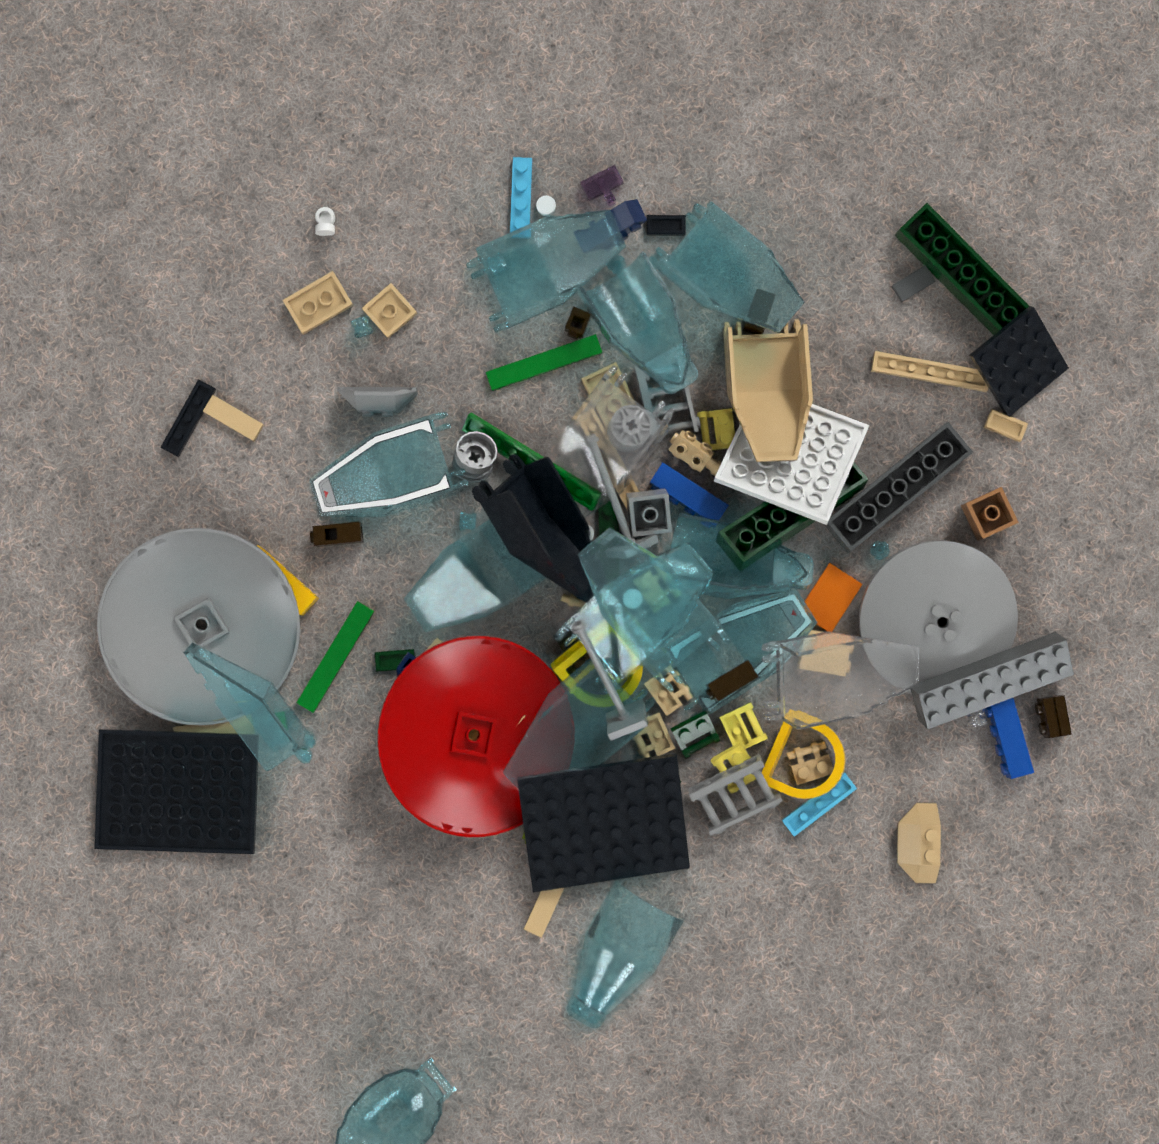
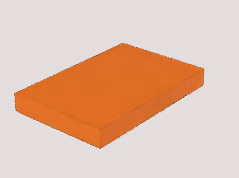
(831, 596)

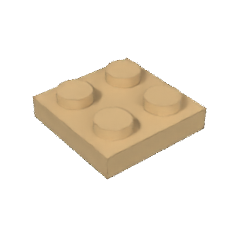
(389, 310)

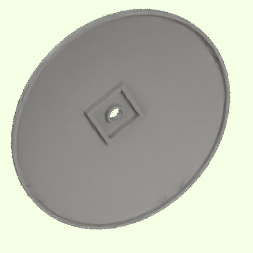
(153, 613)

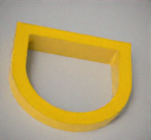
(578, 650)
(775, 755)

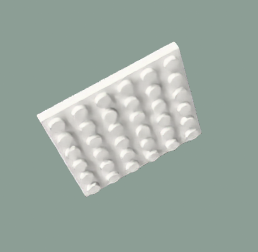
(804, 485)

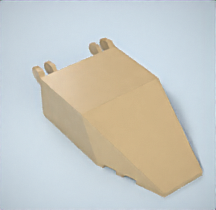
(770, 388)

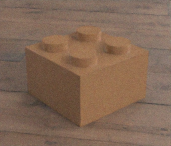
(989, 513)

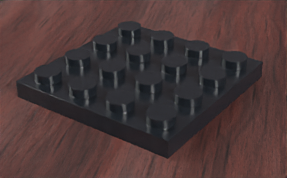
(1019, 361)

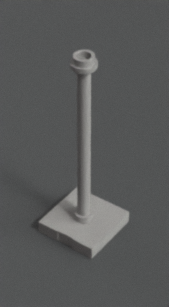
(644, 541)
(624, 718)

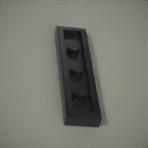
(188, 418)

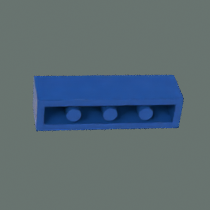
(688, 494)
(1009, 739)

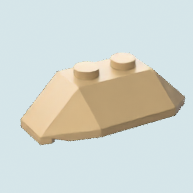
(920, 843)

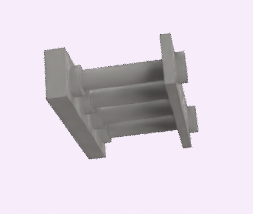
(649, 393)
(736, 775)

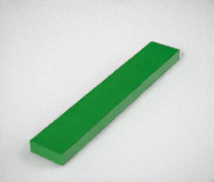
(544, 362)
(335, 656)

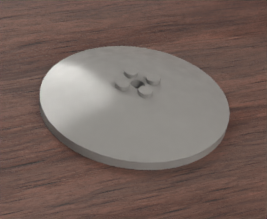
(937, 582)

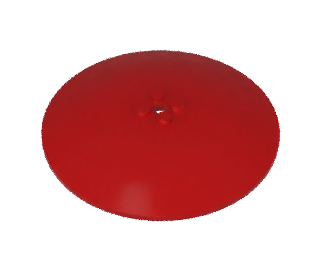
(426, 726)

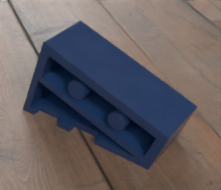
(628, 217)

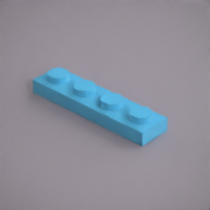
(521, 193)
(816, 807)

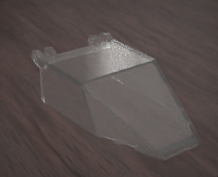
(624, 432)
(837, 677)

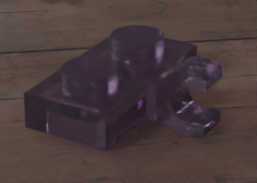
(602, 184)

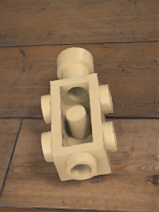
(691, 450)

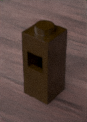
(337, 534)
(731, 681)

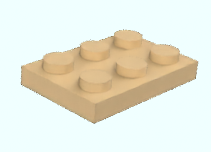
(318, 302)

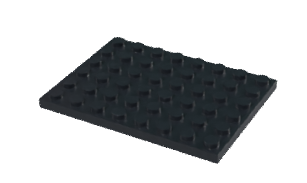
(175, 792)
(604, 822)

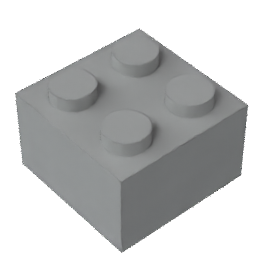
(649, 512)

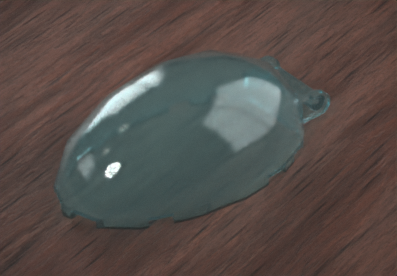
(397, 1108)

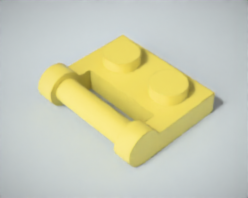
(723, 427)
(737, 730)
(736, 755)

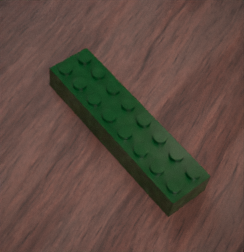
(960, 269)
(771, 526)

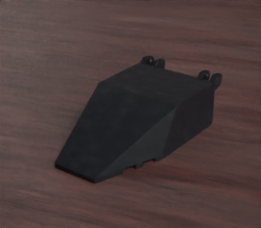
(539, 522)

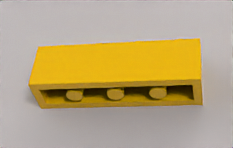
(303, 595)

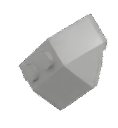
(378, 399)

